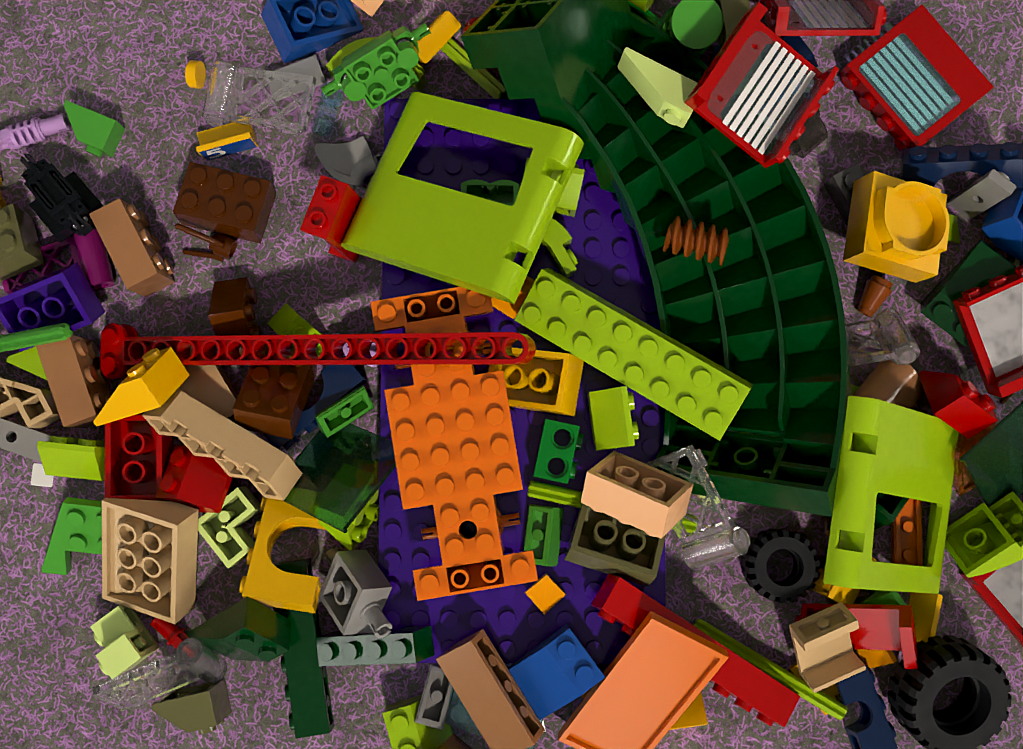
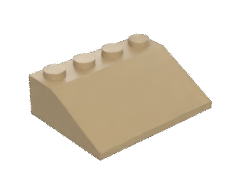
(150, 556)

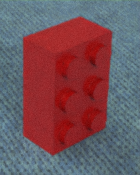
(134, 458)

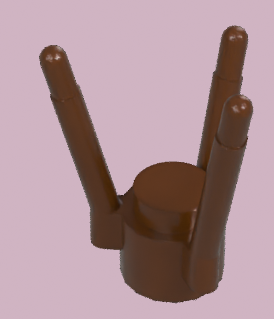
(221, 245)

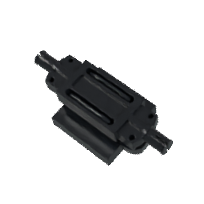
(59, 201)

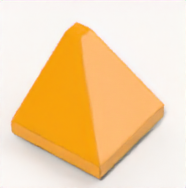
(545, 593)

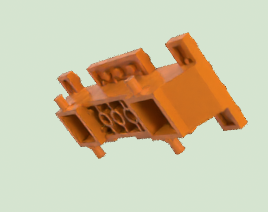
(454, 448)

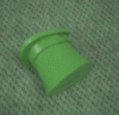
(694, 24)

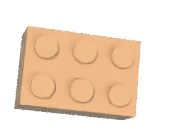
(636, 494)

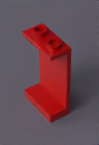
(331, 214)
(879, 628)

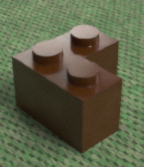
(232, 308)

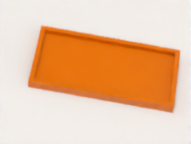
(644, 688)

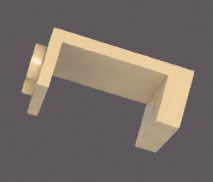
(825, 647)

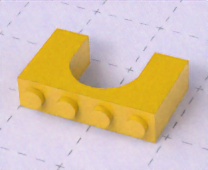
(264, 580)

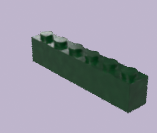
(307, 681)

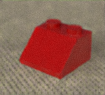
(958, 402)
(194, 481)

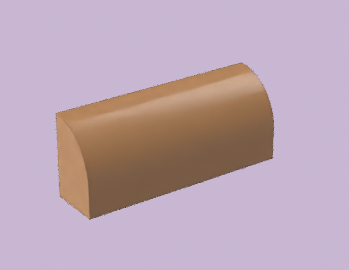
(892, 384)
(490, 693)

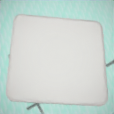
(39, 478)

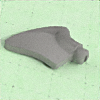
(348, 161)

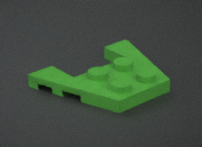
(75, 530)

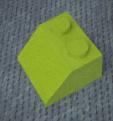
(406, 733)

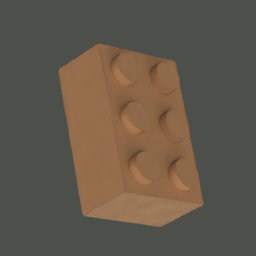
(133, 247)
(75, 380)

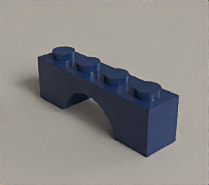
(933, 163)
(338, 382)

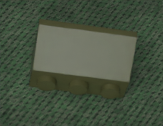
(614, 547)

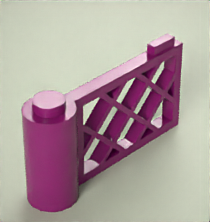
(86, 251)

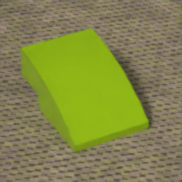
(988, 537)

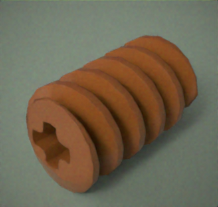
(696, 240)

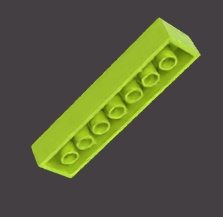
(633, 353)

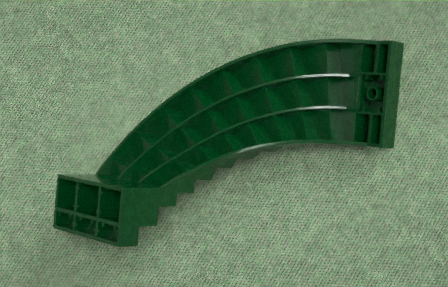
(771, 304)

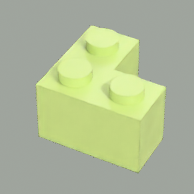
(225, 530)
(124, 639)

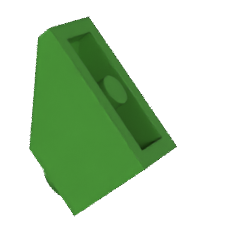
(94, 130)

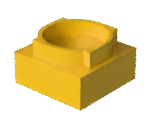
(896, 227)

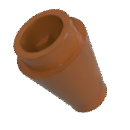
(873, 295)

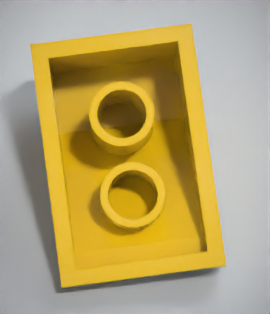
(545, 383)
(145, 386)

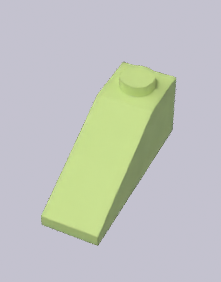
(658, 86)

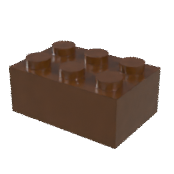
(224, 202)
(274, 397)

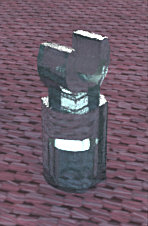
(326, 115)

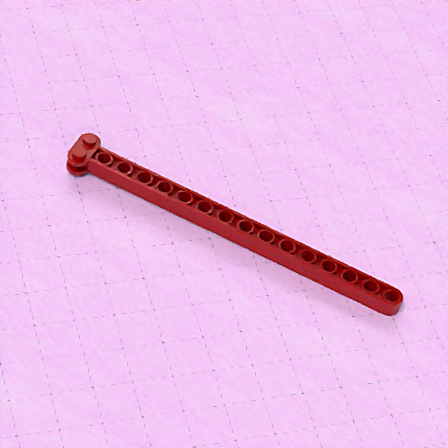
(123, 349)

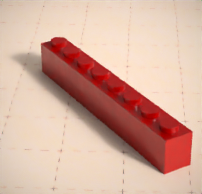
(736, 677)

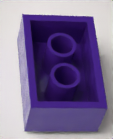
(51, 300)

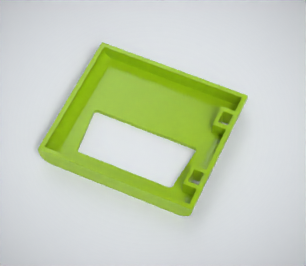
(453, 232)
(894, 455)

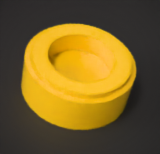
(195, 74)

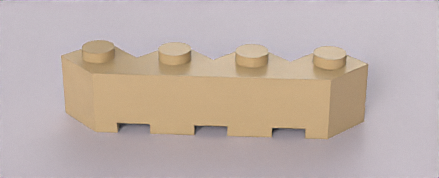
(32, 402)
(231, 446)

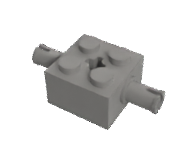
(356, 593)

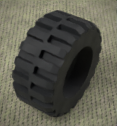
(972, 716)

